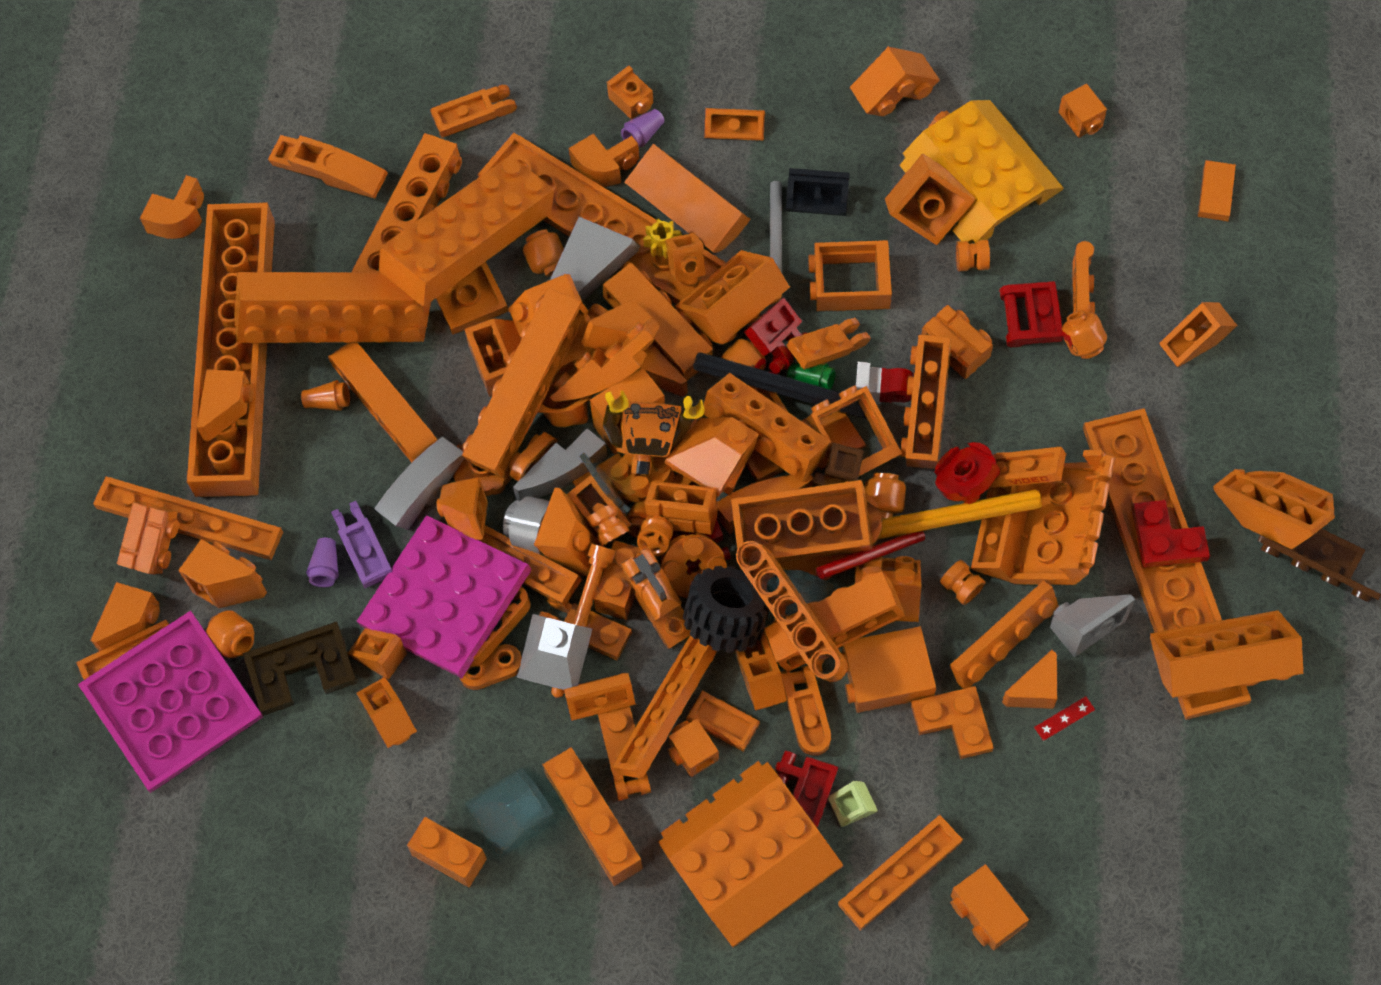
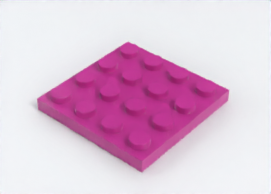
(445, 595)
(170, 701)

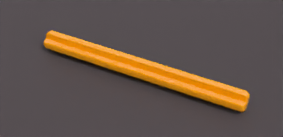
(961, 513)

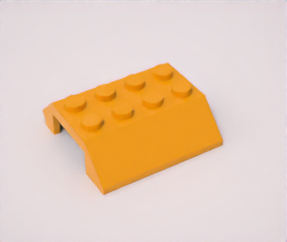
(989, 162)

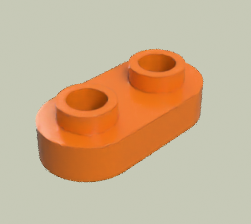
(536, 449)
(493, 670)

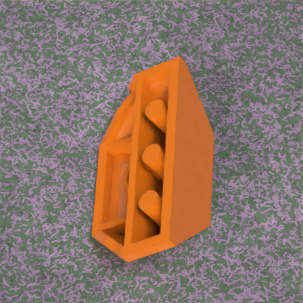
(1276, 505)

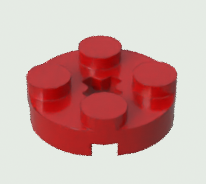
(970, 486)

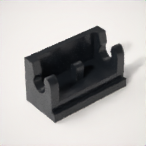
(817, 192)

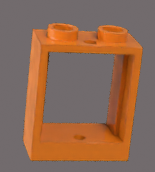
(851, 253)
(873, 415)

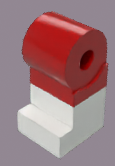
(884, 383)

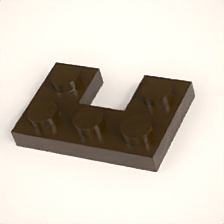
(273, 662)

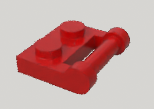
(1041, 309)

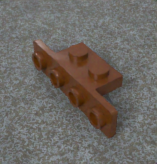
(1329, 555)

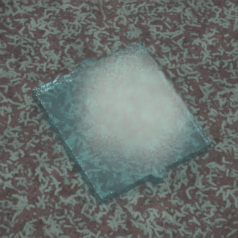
(604, 482)

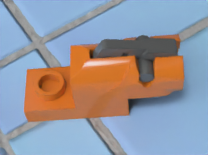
(656, 597)

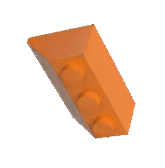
(734, 296)
(524, 309)

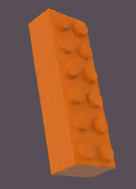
(465, 230)
(325, 308)

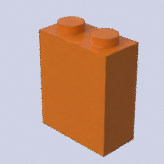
(888, 670)

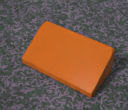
(734, 124)

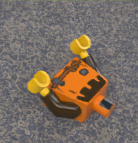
(647, 427)

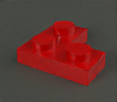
(1161, 544)

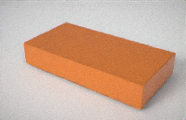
(1216, 190)
(723, 720)

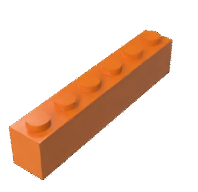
(525, 382)

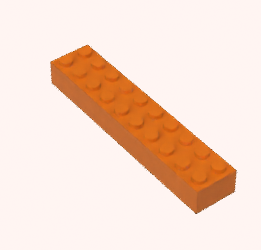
(236, 240)

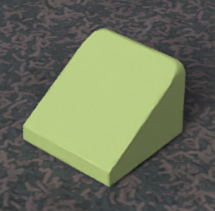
(852, 803)

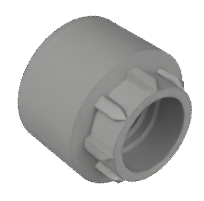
(524, 521)

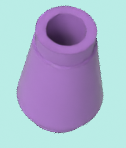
(643, 127)
(323, 563)

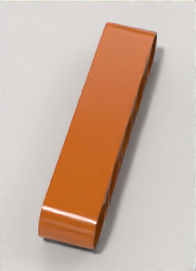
(382, 400)
(777, 603)

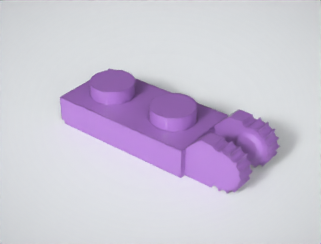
(362, 547)

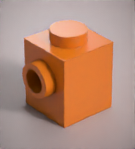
(692, 747)

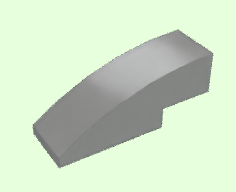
(560, 466)
(420, 483)

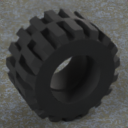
(725, 610)

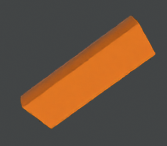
(686, 199)

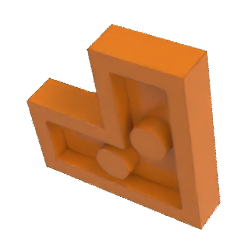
(958, 711)

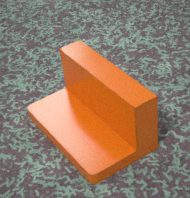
(599, 696)

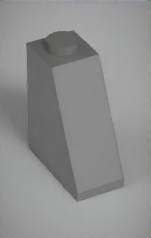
(593, 255)

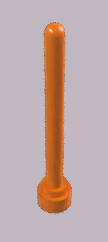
(599, 559)

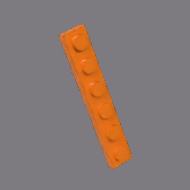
(194, 518)
(664, 709)

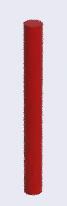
(865, 556)

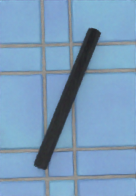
(772, 382)

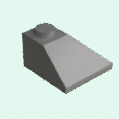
(1089, 620)
(554, 652)

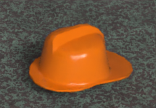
(565, 412)

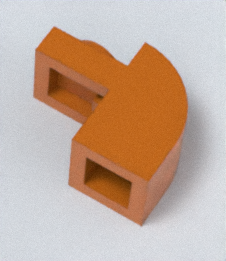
(603, 165)
(174, 217)

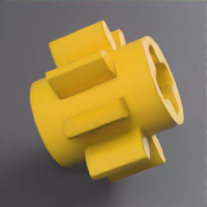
(656, 237)

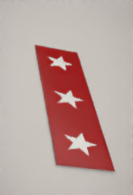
(1064, 718)

